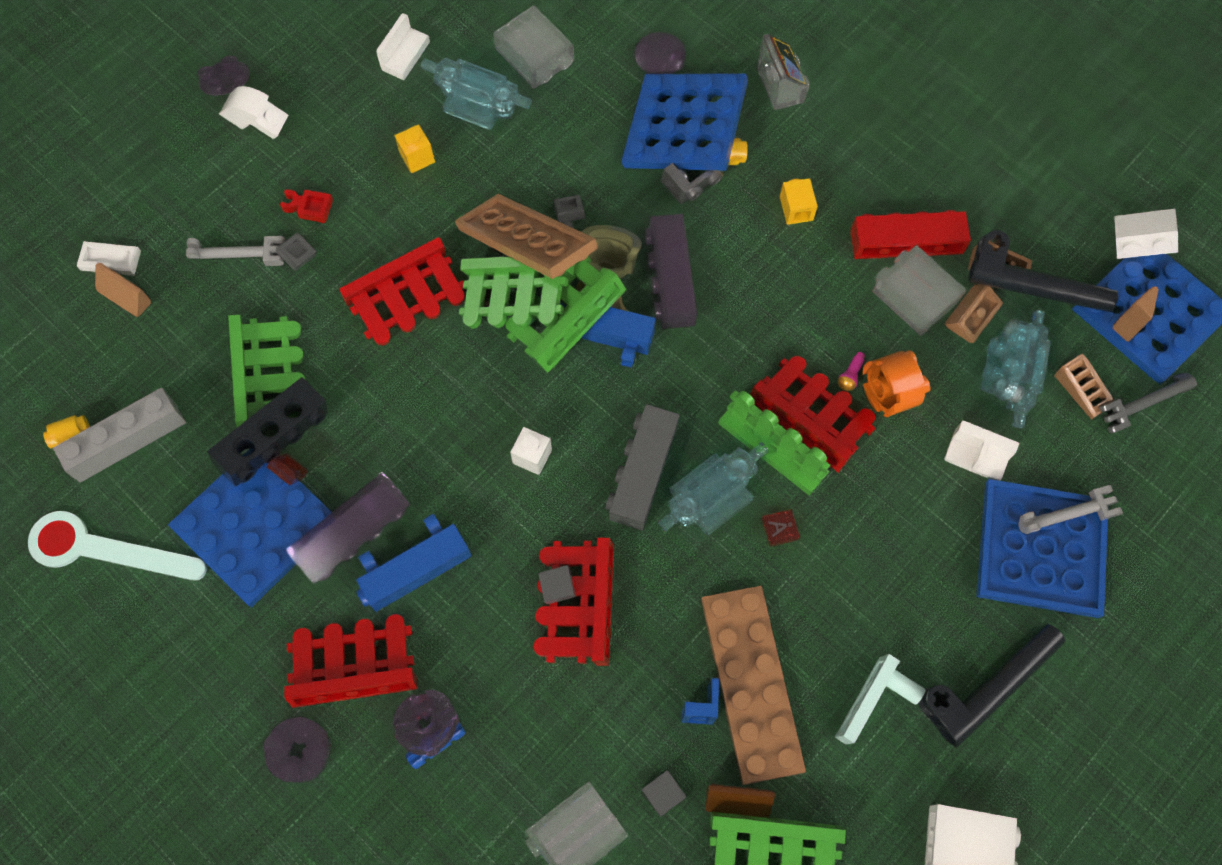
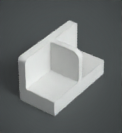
(980, 451)

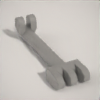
(267, 251)
(1030, 523)

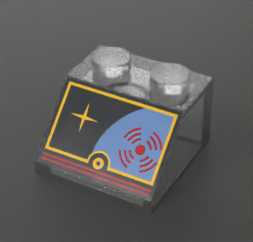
(781, 73)

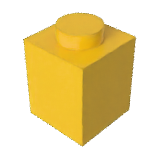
(415, 148)
(798, 201)

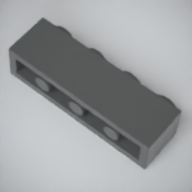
(643, 467)

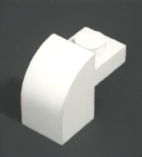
(251, 107)

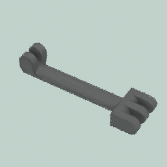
(1183, 383)

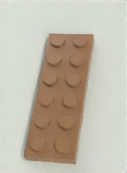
(527, 235)
(752, 686)

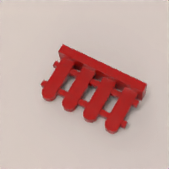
(408, 269)
(814, 428)
(584, 615)
(336, 685)

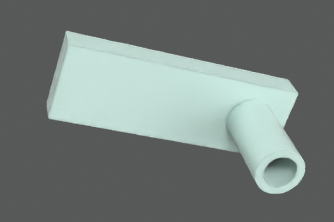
(880, 677)

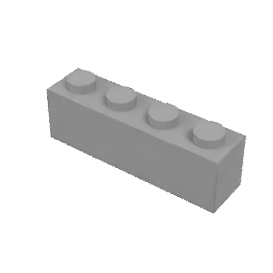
(119, 435)

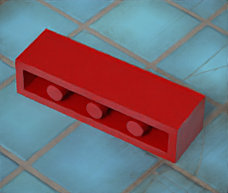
(893, 233)

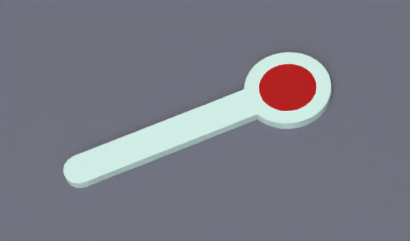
(63, 537)

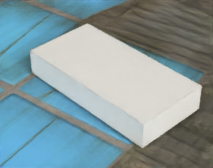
(119, 258)

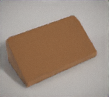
(120, 290)
(974, 312)
(1137, 315)

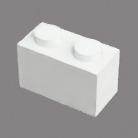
(1146, 233)

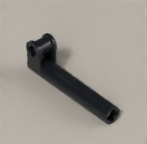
(990, 270)
(960, 719)

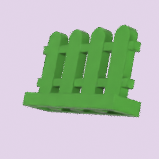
(502, 272)
(579, 315)
(261, 358)
(785, 448)
(759, 839)

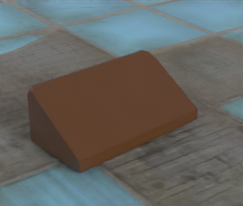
(739, 800)

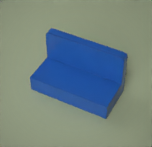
(703, 712)

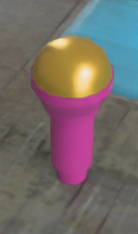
(848, 379)

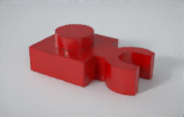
(310, 206)

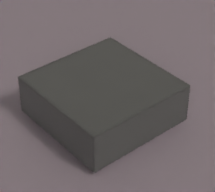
(569, 208)
(296, 251)
(557, 584)
(663, 793)

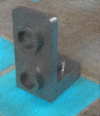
(679, 186)

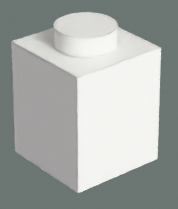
(531, 450)

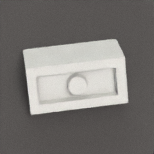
(401, 48)

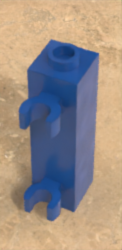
(623, 330)
(411, 568)

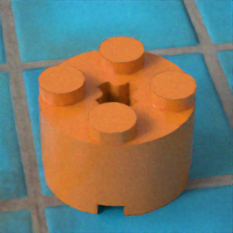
(895, 383)

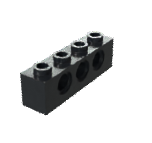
(250, 435)

